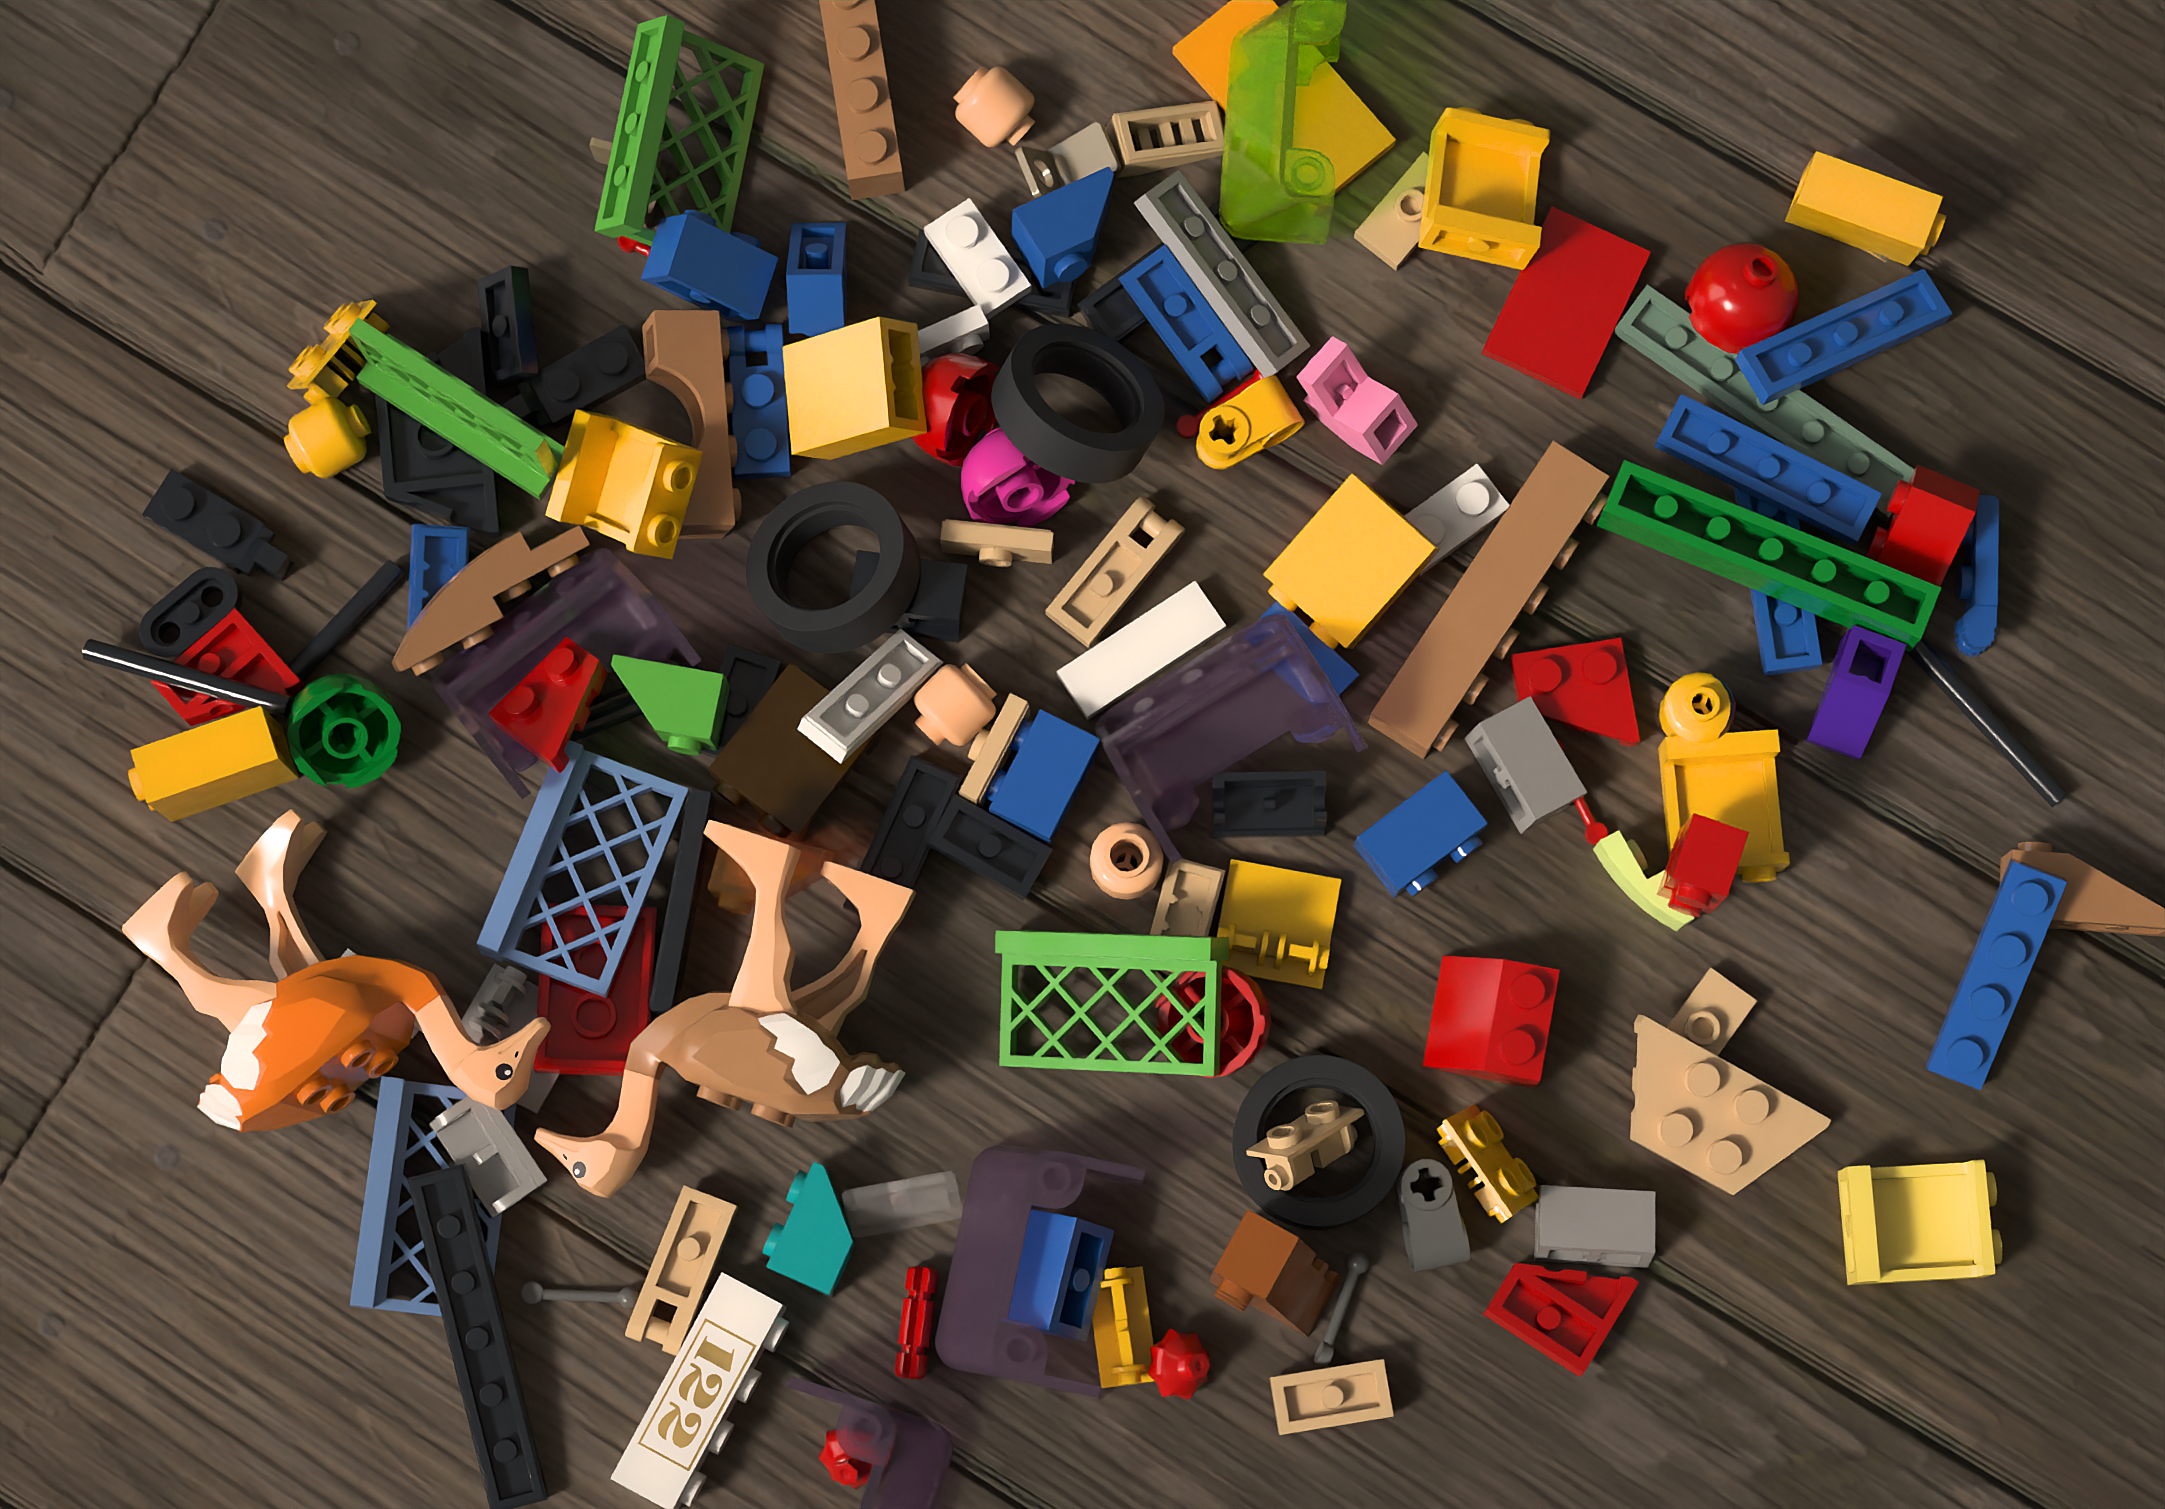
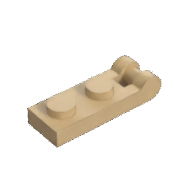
(1113, 573)
(682, 1268)

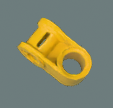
(1255, 419)

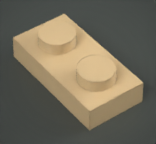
(1331, 1397)

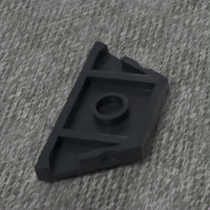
(430, 471)

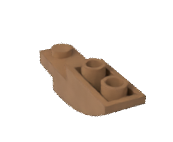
(466, 602)

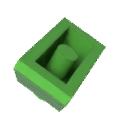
(678, 701)

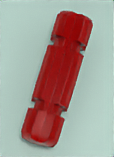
(916, 1323)

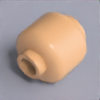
(995, 107)
(954, 705)
(1129, 841)

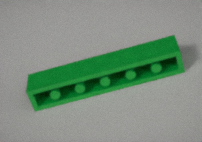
(1767, 555)

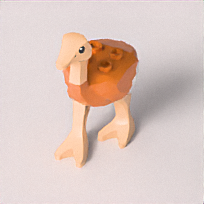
(326, 1023)

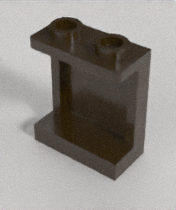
(778, 765)

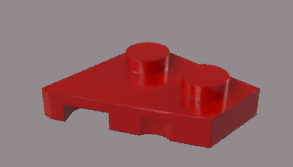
(234, 652)
(552, 702)

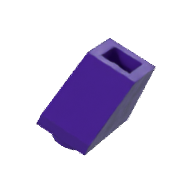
(1855, 691)

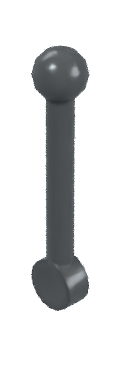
(1357, 1264)
(534, 1293)

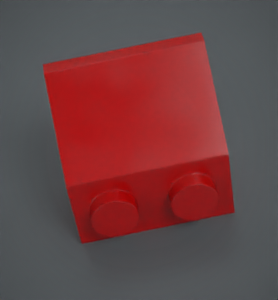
(1491, 1019)

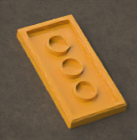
(1326, 112)

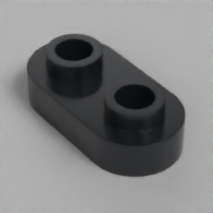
(188, 610)

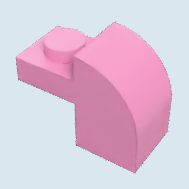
(1353, 404)

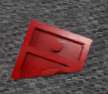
(1580, 687)
(1560, 1311)

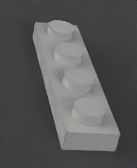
(1222, 274)

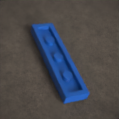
(1843, 336)
(1768, 470)
(1784, 631)
(1996, 973)

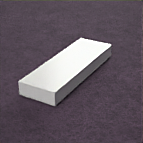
(1141, 650)
(870, 696)

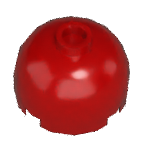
(1742, 296)
(956, 405)
(1243, 1020)

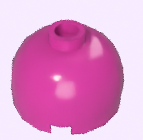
(1007, 486)

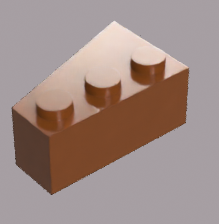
(1273, 1274)

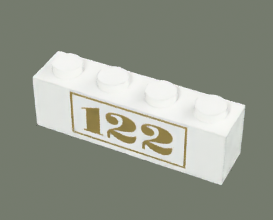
(700, 1392)

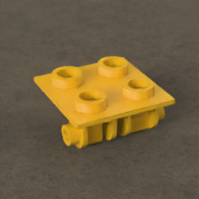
(310, 365)
(1278, 922)
(1506, 1179)

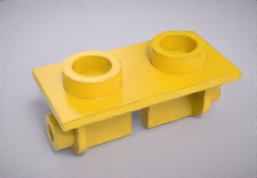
(1122, 1328)

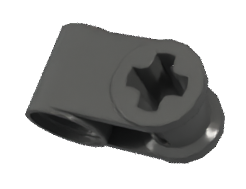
(1431, 1229)

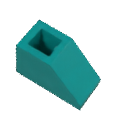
(816, 1236)

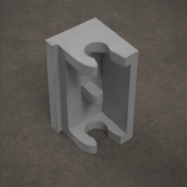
(1525, 764)
(494, 1156)
(1595, 1226)

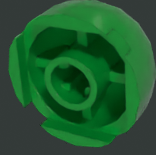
(343, 730)

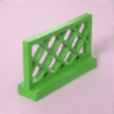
(645, 120)
(457, 411)
(1111, 951)

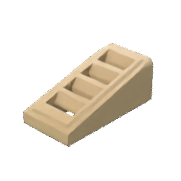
(1161, 119)

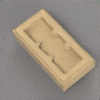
(1395, 223)
(997, 543)
(992, 749)
(1187, 900)
(1712, 1012)

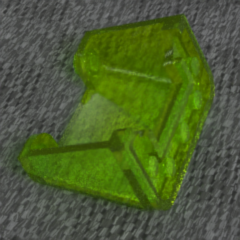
(1265, 182)

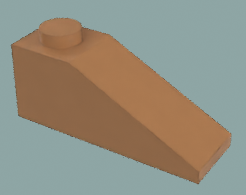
(2091, 897)

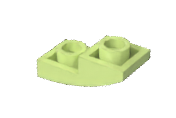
(1625, 865)

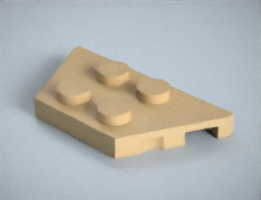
(1711, 1112)

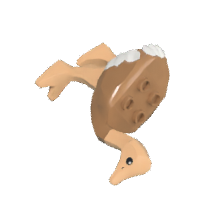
(759, 1037)

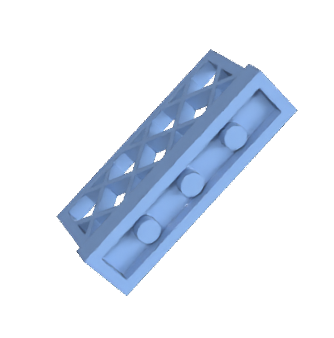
(537, 850)
(383, 1197)

